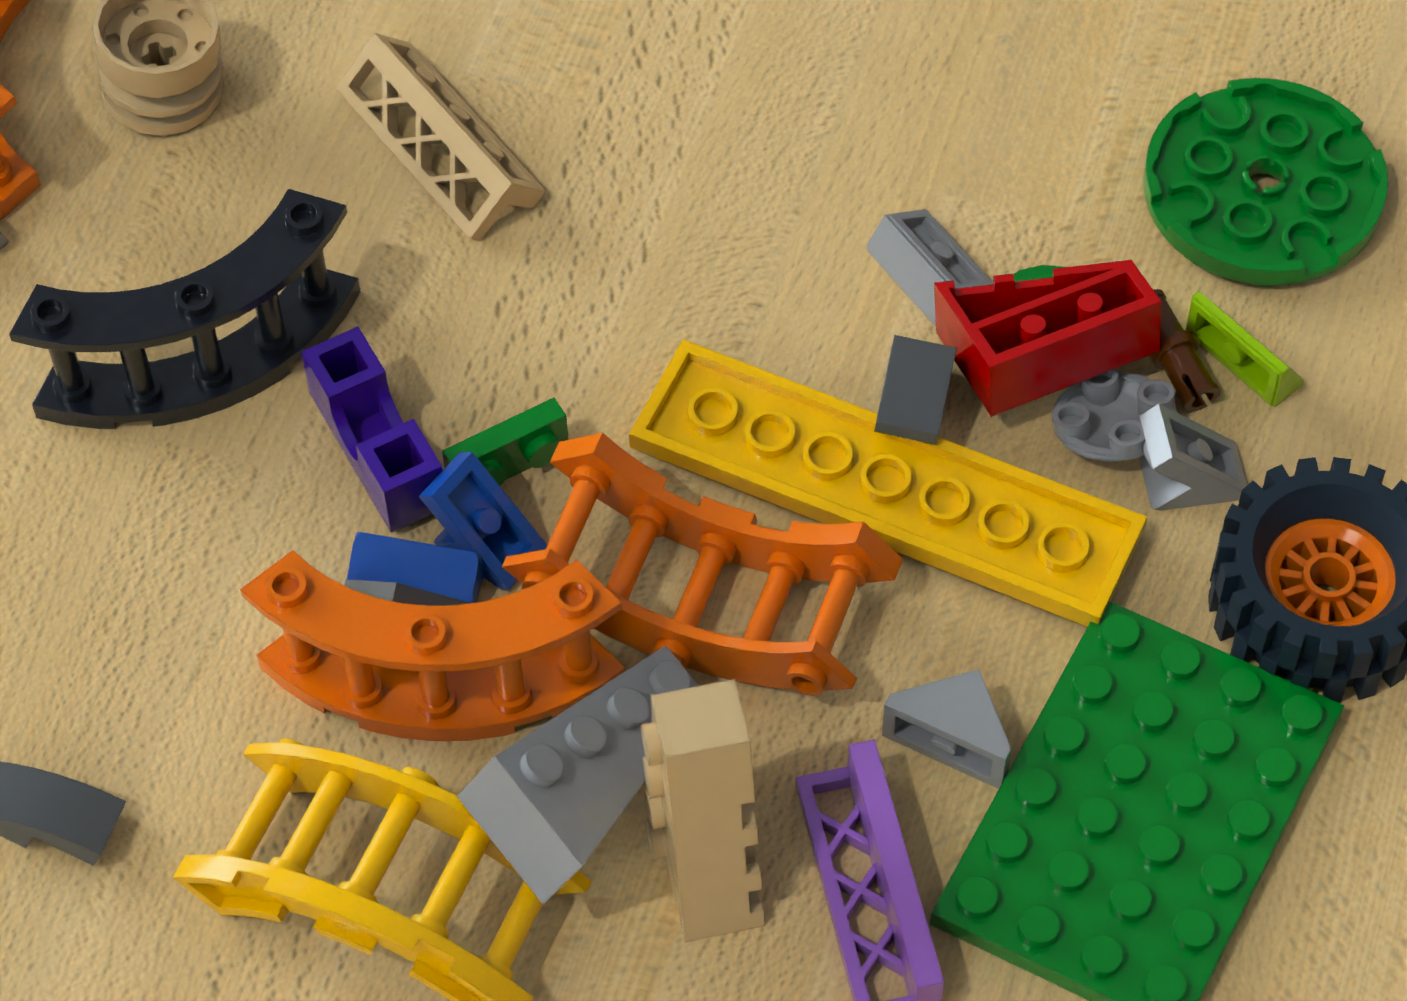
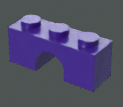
(358, 407)

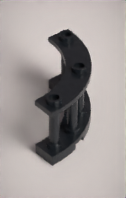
(218, 372)

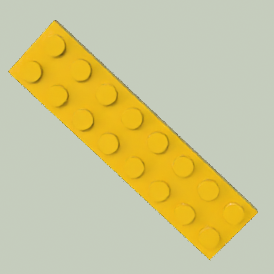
(919, 497)

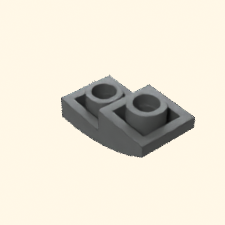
(56, 811)

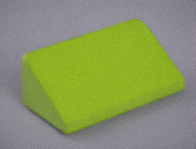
(1241, 351)

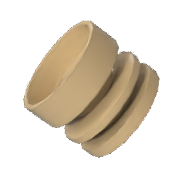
(159, 63)

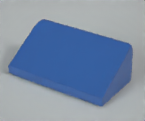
(417, 565)

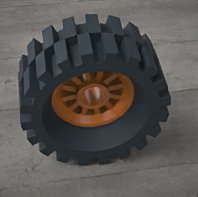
(1309, 533)

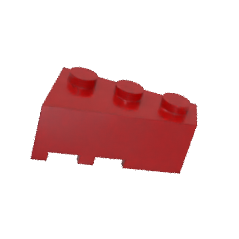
(1047, 332)

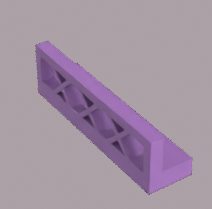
(890, 868)

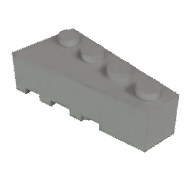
(572, 777)

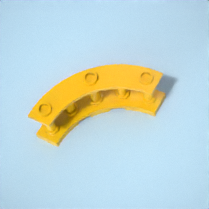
(350, 912)

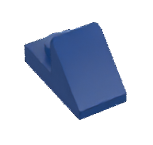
(479, 517)

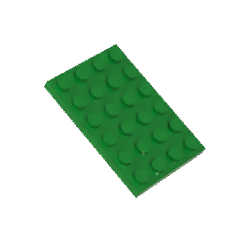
(1137, 815)

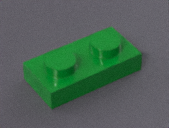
(517, 442)

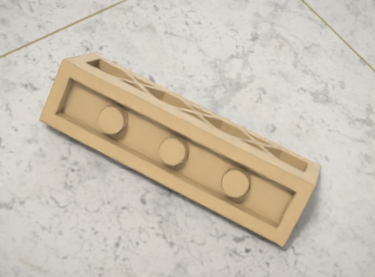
(455, 124)

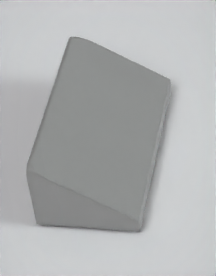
(918, 254)

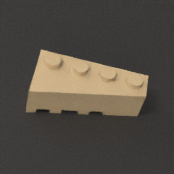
(703, 807)

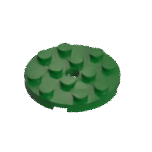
(1290, 232)

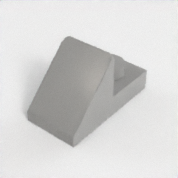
(1187, 462)

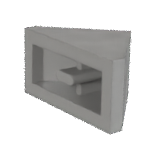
(951, 724)

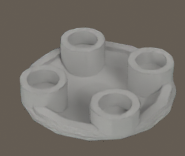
(1103, 413)

